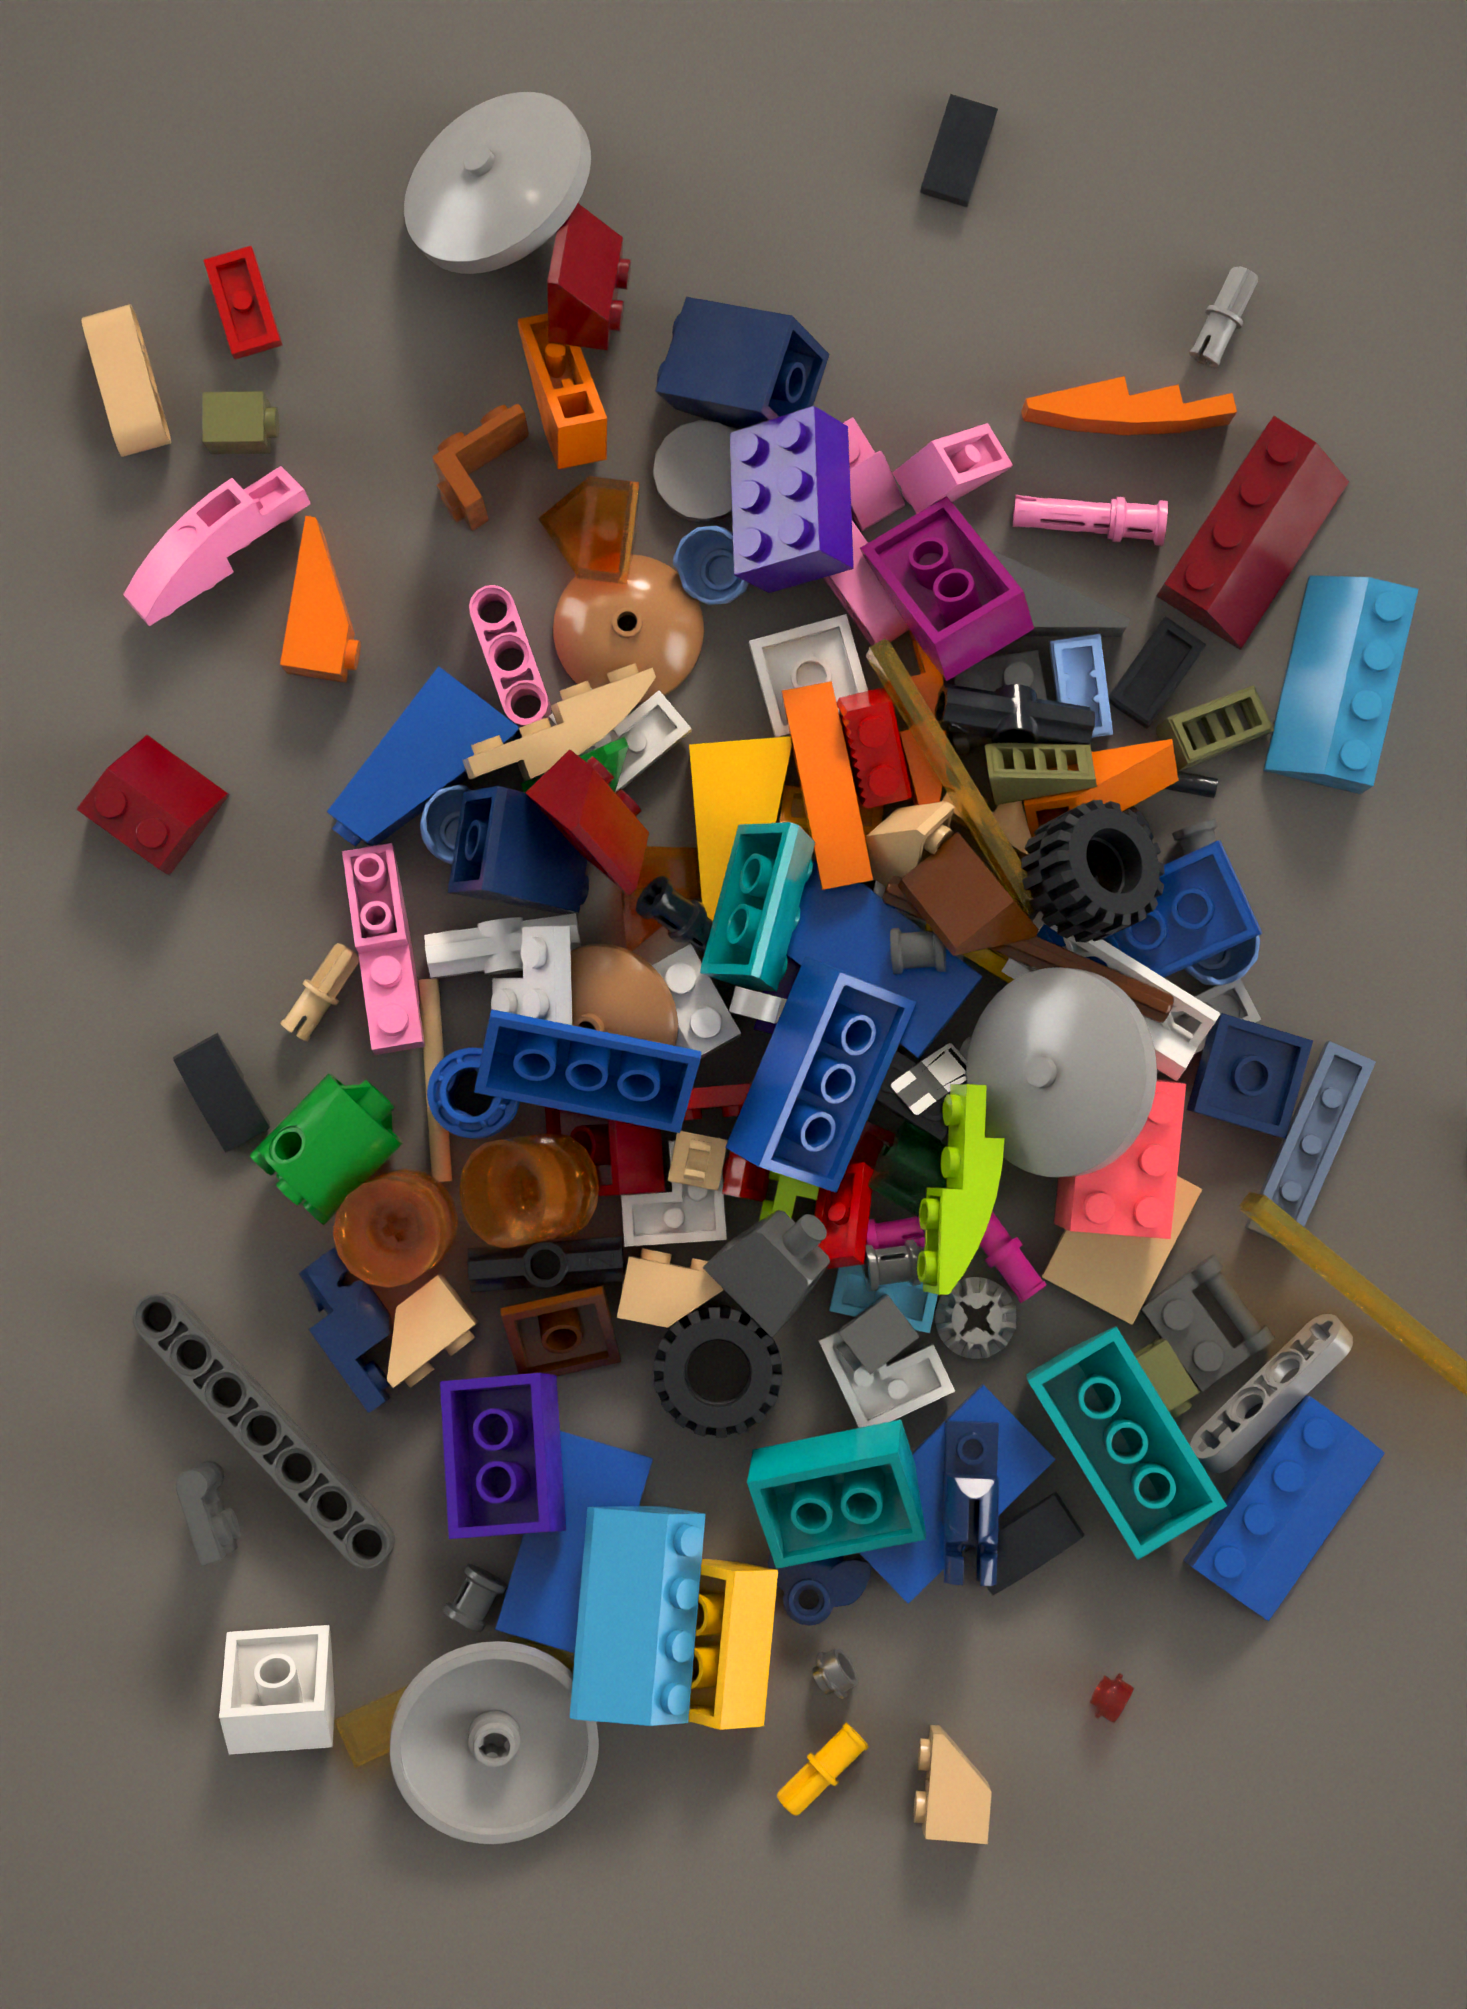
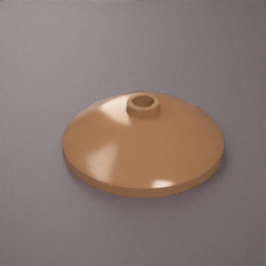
(664, 639)
(621, 994)

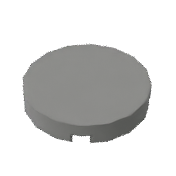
(695, 471)

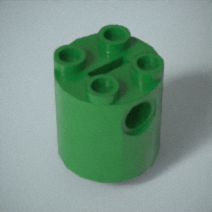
(329, 1145)

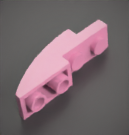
(197, 546)
(384, 949)

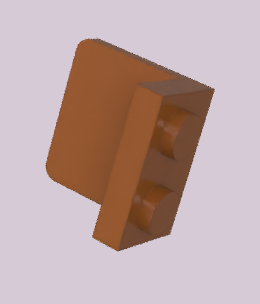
(464, 454)

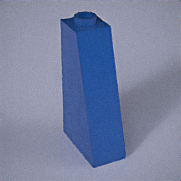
(417, 759)

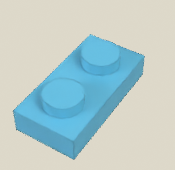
(852, 1297)

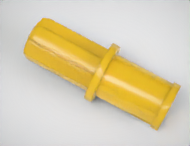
(821, 1770)

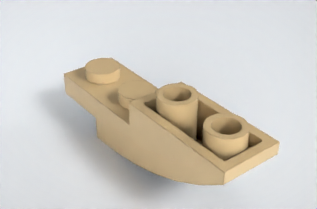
(581, 722)

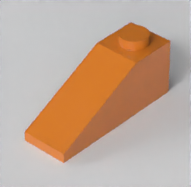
(565, 396)
(318, 626)

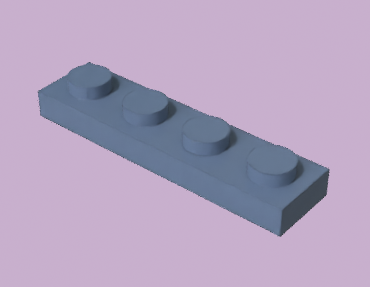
(1315, 1132)

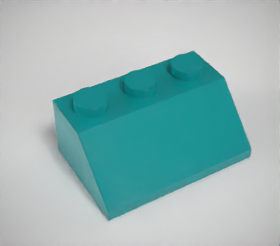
(759, 905)
(837, 1494)

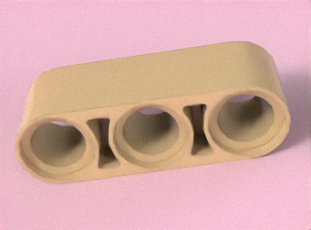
(126, 380)

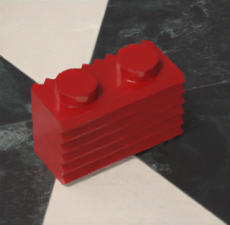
(874, 748)

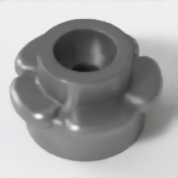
(834, 1673)

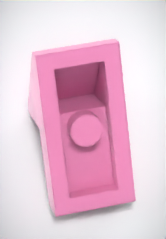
(871, 481)

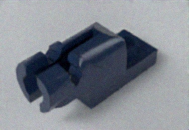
(352, 1326)
(970, 1499)

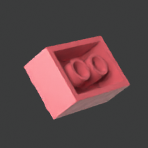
(1136, 1189)

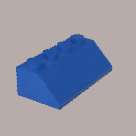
(586, 1071)
(820, 1075)
(1284, 1506)

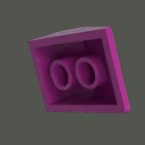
(949, 588)

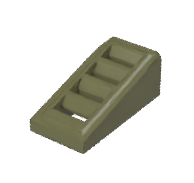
(1188, 740)
(1021, 770)

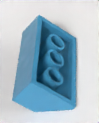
(1341, 681)
(637, 1615)

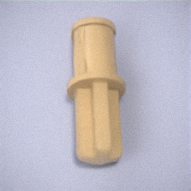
(321, 991)

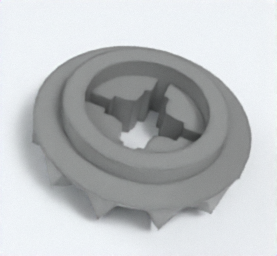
(951, 1318)

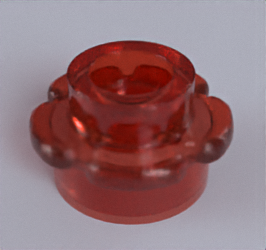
(1111, 1697)

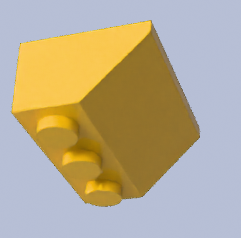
(732, 1644)

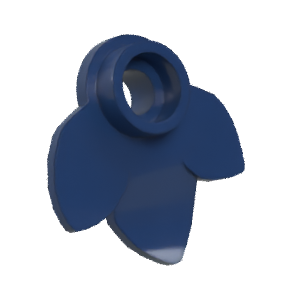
(833, 1579)

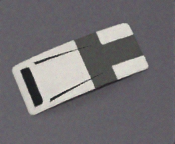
(931, 1078)

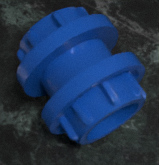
(442, 1104)

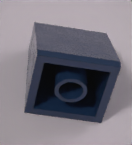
(739, 364)
(515, 854)

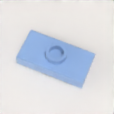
(1081, 677)

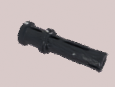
(682, 918)

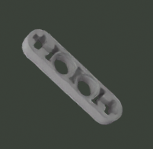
(1276, 1396)

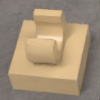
(697, 1160)

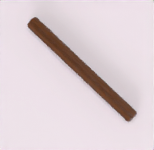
(1043, 954)

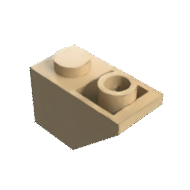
(908, 839)
(662, 1291)
(424, 1327)
(955, 1793)

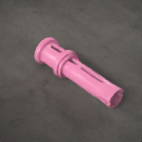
(1114, 518)

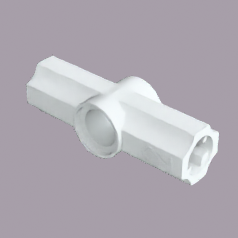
(489, 948)

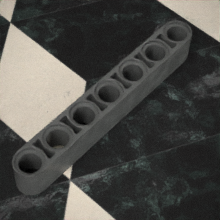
(239, 1422)

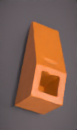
(1122, 776)

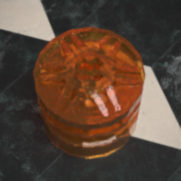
(528, 1189)
(368, 1237)

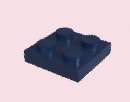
(1250, 1075)

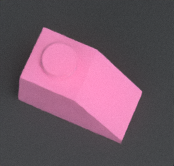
(952, 467)

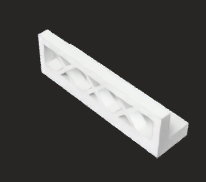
(1171, 1042)

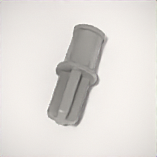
(1224, 316)

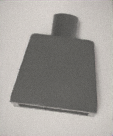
(772, 1267)

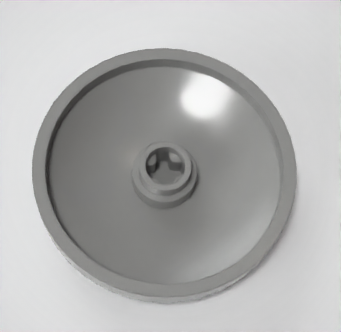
(497, 182)
(1063, 1071)
(491, 1744)

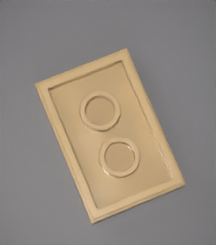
(1116, 1269)

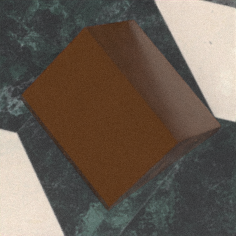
(965, 900)
(562, 1332)

